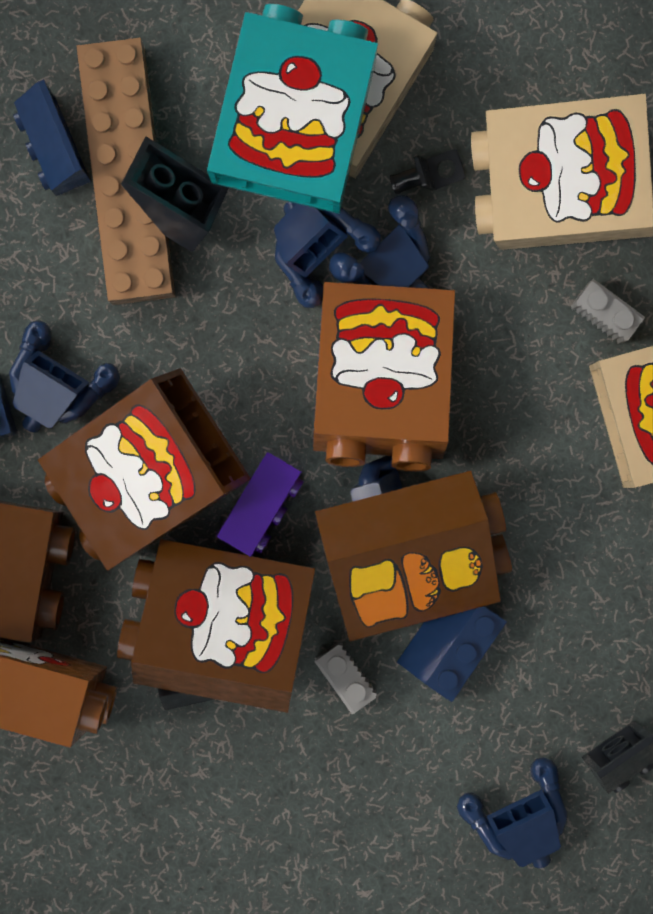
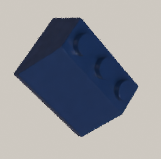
(50, 140)
(450, 649)

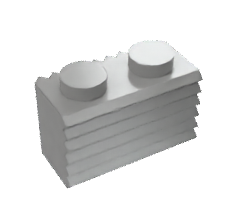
(607, 312)
(345, 677)

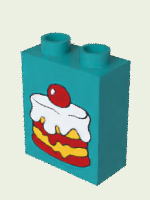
(293, 108)

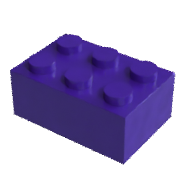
(261, 505)

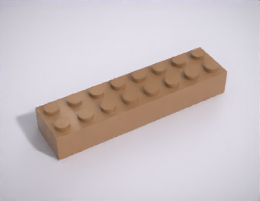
(116, 123)

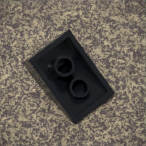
(173, 193)
(621, 757)

